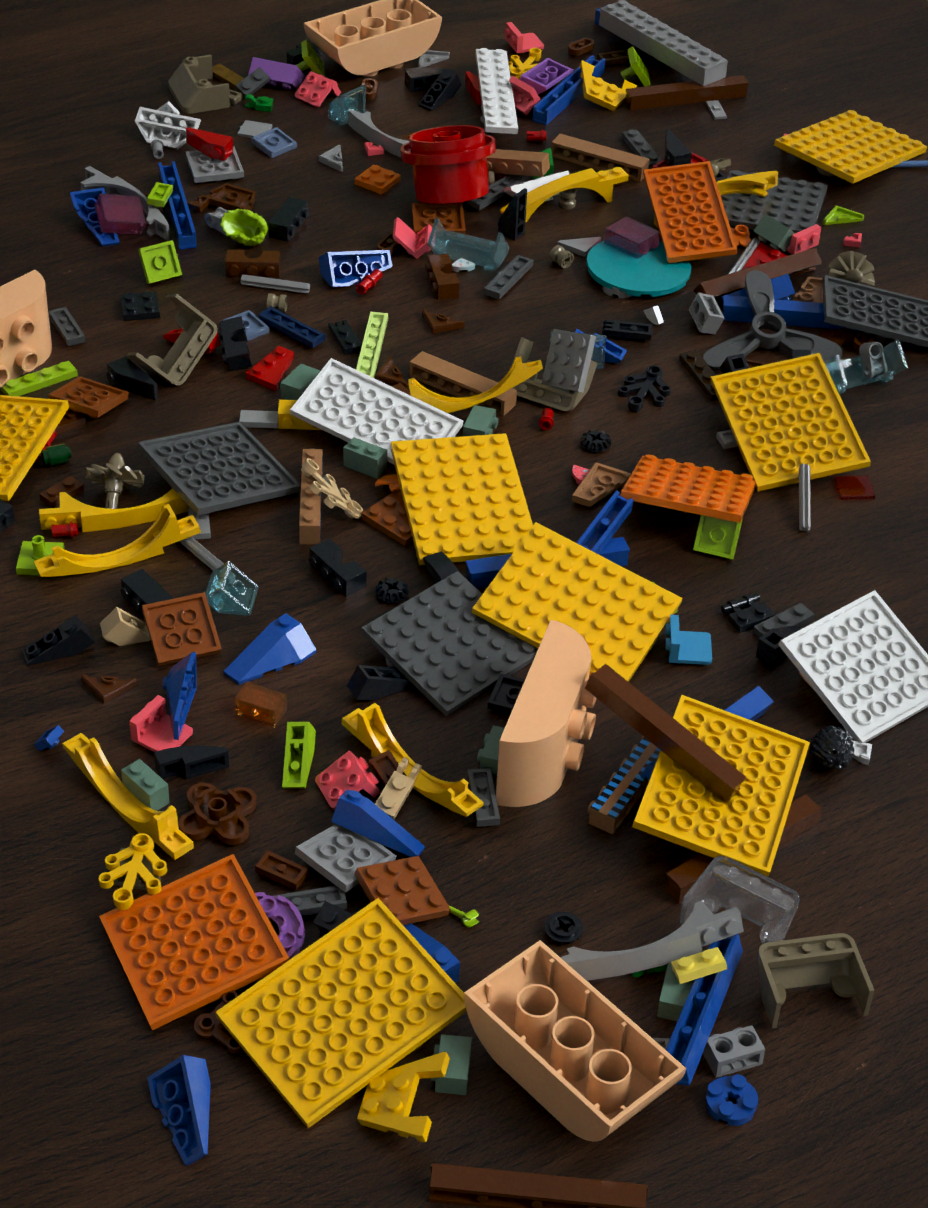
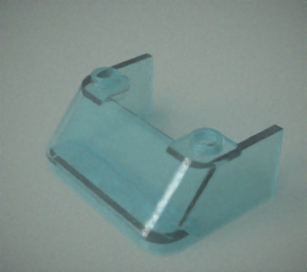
(474, 249)
(849, 372)

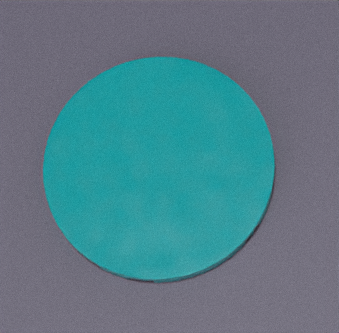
(638, 276)

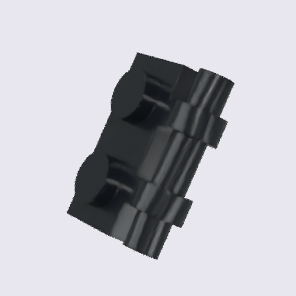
(750, 616)

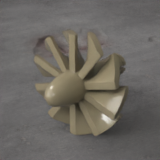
(851, 267)
(115, 478)

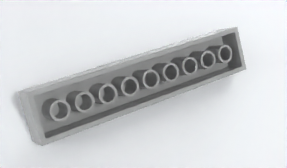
(663, 42)

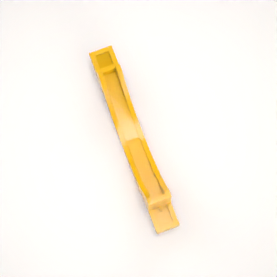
(598, 181)
(748, 184)
(517, 374)
(98, 518)
(162, 533)
(374, 732)
(159, 825)

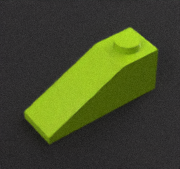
(298, 754)

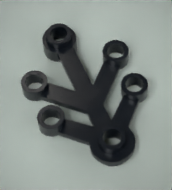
(652, 374)

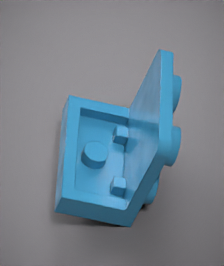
(686, 645)

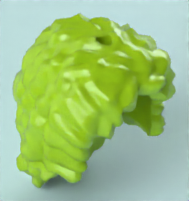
(244, 226)

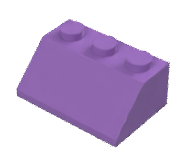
(280, 73)
(545, 75)

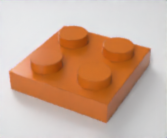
(377, 179)

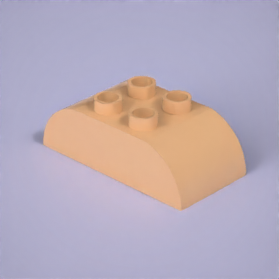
(375, 35)
(23, 326)
(547, 720)
(568, 1043)

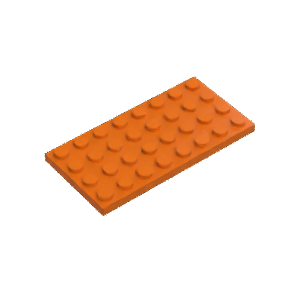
(689, 212)

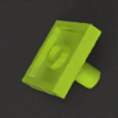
(311, 59)
(637, 67)
(160, 261)
(717, 536)
(33, 551)

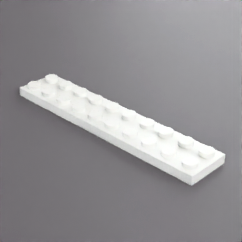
(496, 91)

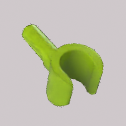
(468, 919)

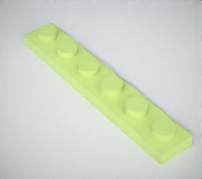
(372, 343)

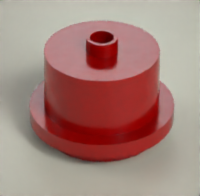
(449, 163)

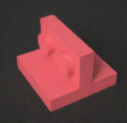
(524, 95)

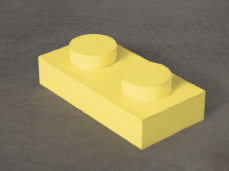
(699, 965)

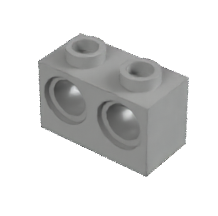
(706, 313)
(734, 1051)

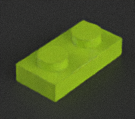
(159, 194)

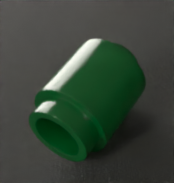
(56, 454)

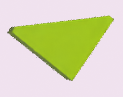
(842, 215)

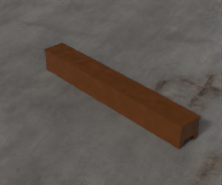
(685, 93)
(793, 265)
(665, 733)
(802, 816)
(529, 1190)

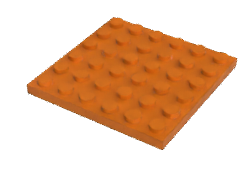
(690, 488)
(194, 941)

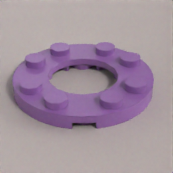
(287, 919)

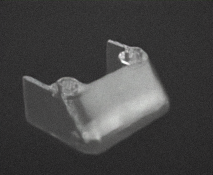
(754, 894)

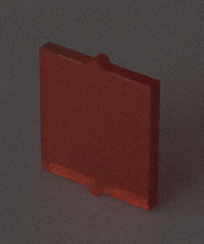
(854, 487)

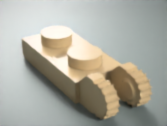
(397, 789)

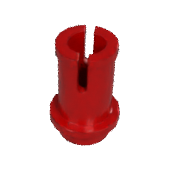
(536, 136)
(546, 421)
(65, 530)

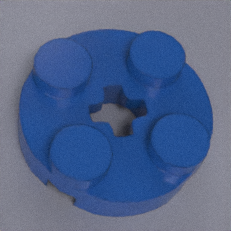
(734, 1087)

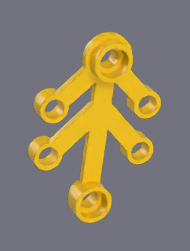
(534, 55)
(140, 847)

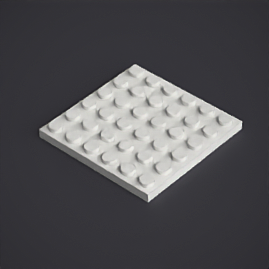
(862, 666)

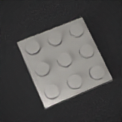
(209, 169)
(568, 360)
(340, 852)

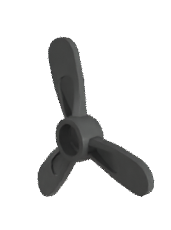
(761, 300)

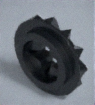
(601, 441)
(392, 595)
(567, 921)

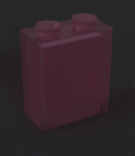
(120, 214)
(632, 237)

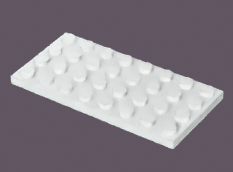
(369, 410)

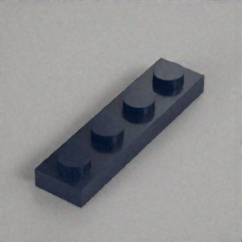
(292, 327)

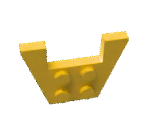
(600, 91)
(391, 1097)

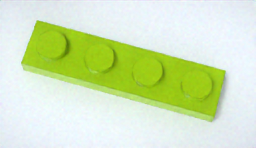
(39, 379)

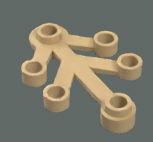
(336, 496)

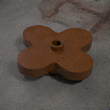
(218, 813)

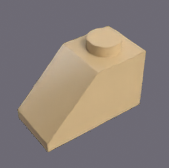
(124, 628)

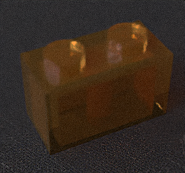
(260, 704)

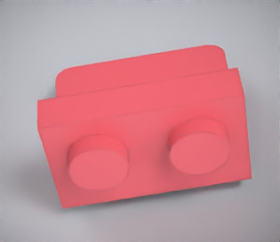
(521, 42)
(316, 88)
(805, 239)
(414, 243)
(153, 727)
(345, 774)

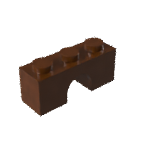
(264, 266)
(440, 274)

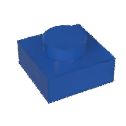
(49, 738)

